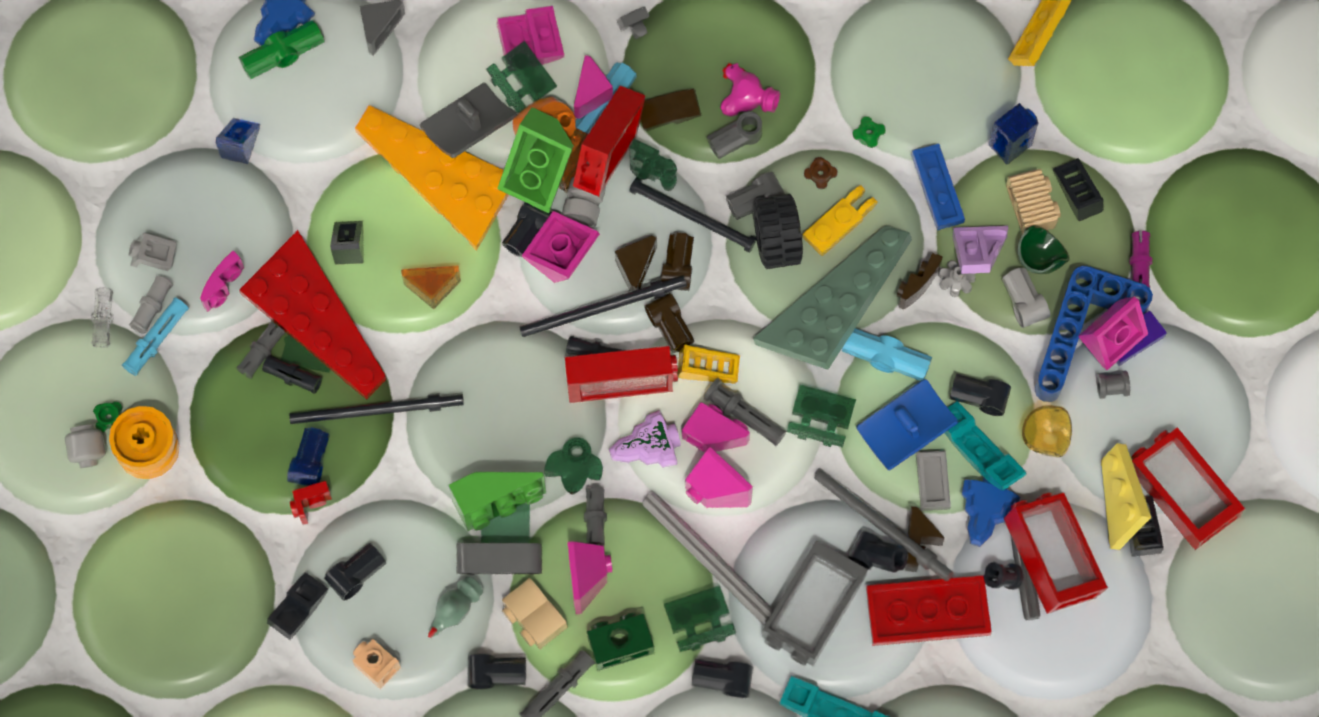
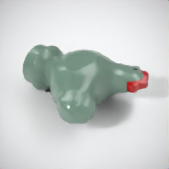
(455, 605)

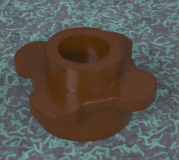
(823, 165)

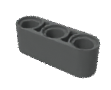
(498, 558)

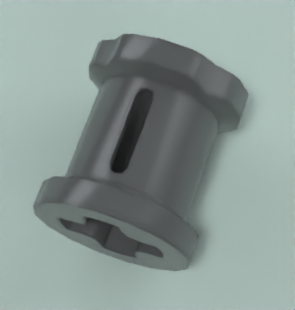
(1113, 384)

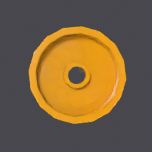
(144, 442)

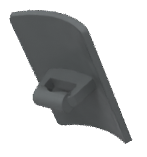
(467, 121)

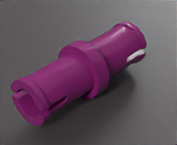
(1141, 258)

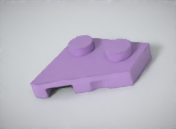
(978, 247)

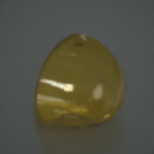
(1048, 431)

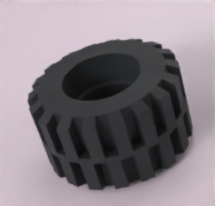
(778, 231)

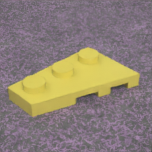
(1123, 497)

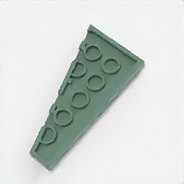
(828, 313)

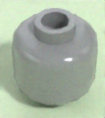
(85, 445)

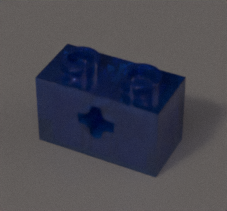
(1013, 133)

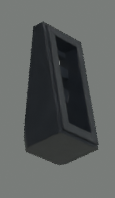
(1085, 205)
(1153, 547)

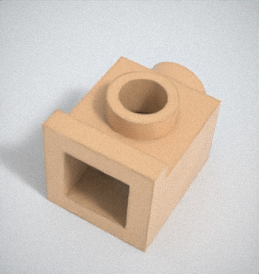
(379, 672)

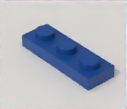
(938, 187)

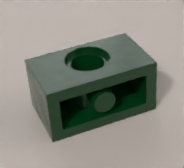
(608, 654)

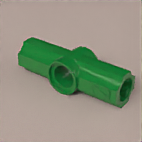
(281, 49)

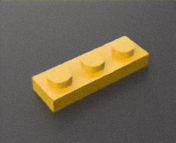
(1038, 32)

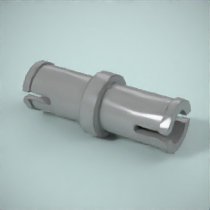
(150, 304)

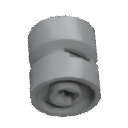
(582, 206)

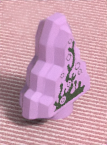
(650, 443)

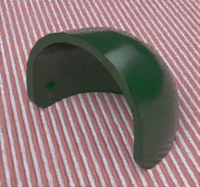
(1041, 251)

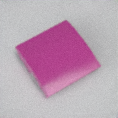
(537, 29)

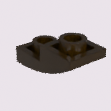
(670, 108)
(918, 284)

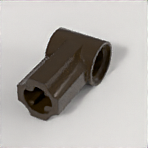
(679, 258)
(666, 316)

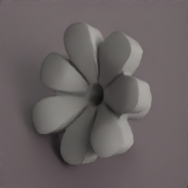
(955, 280)

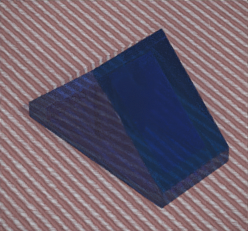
(237, 140)

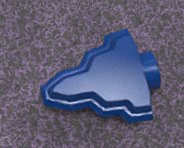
(281, 16)
(986, 508)

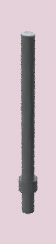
(925, 557)

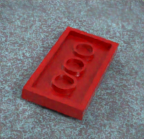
(928, 610)

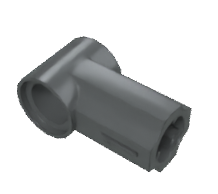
(734, 137)
(742, 201)

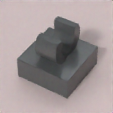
(634, 21)

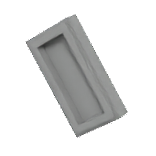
(933, 480)

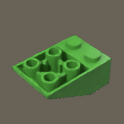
(479, 490)

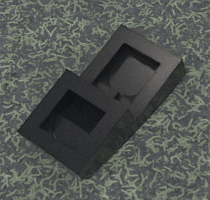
(297, 606)

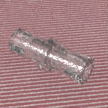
(102, 317)

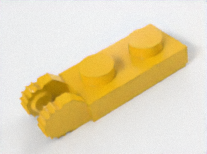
(838, 222)

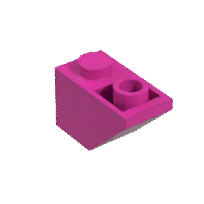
(711, 429)

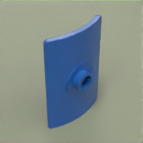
(906, 424)

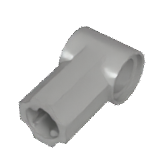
(1027, 303)

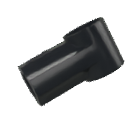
(525, 229)
(988, 396)
(873, 552)
(348, 576)
(486, 671)
(730, 678)

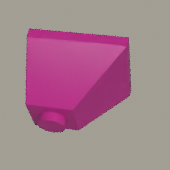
(717, 484)
(588, 572)

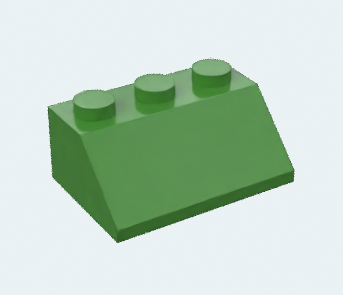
(537, 160)

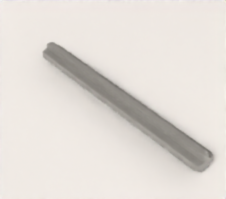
(707, 558)

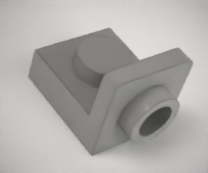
(152, 252)

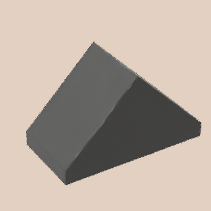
(380, 21)

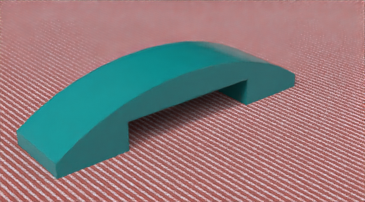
(981, 452)
(811, 702)

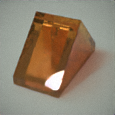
(431, 283)

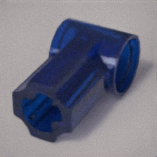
(307, 465)

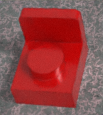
(311, 496)

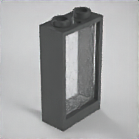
(813, 604)

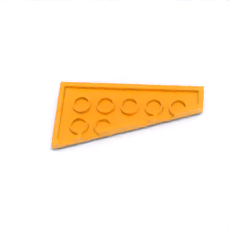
(457, 187)

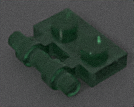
(527, 71)
(648, 164)
(824, 408)
(698, 610)

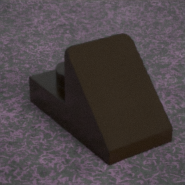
(921, 532)

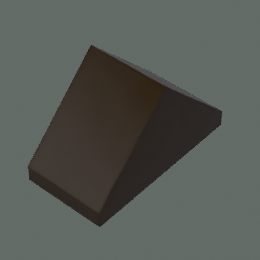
(635, 261)

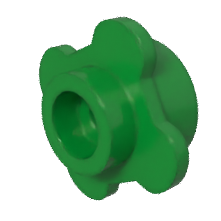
(870, 140)
(102, 411)

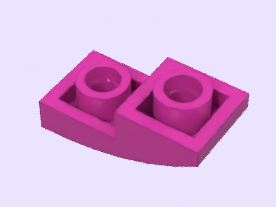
(215, 289)

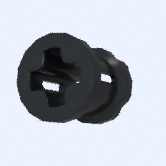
(1005, 578)

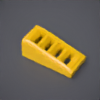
(709, 356)

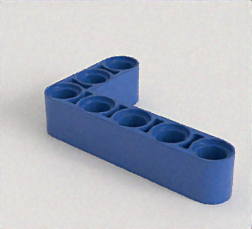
(1074, 321)

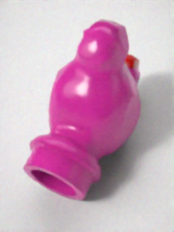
(747, 93)

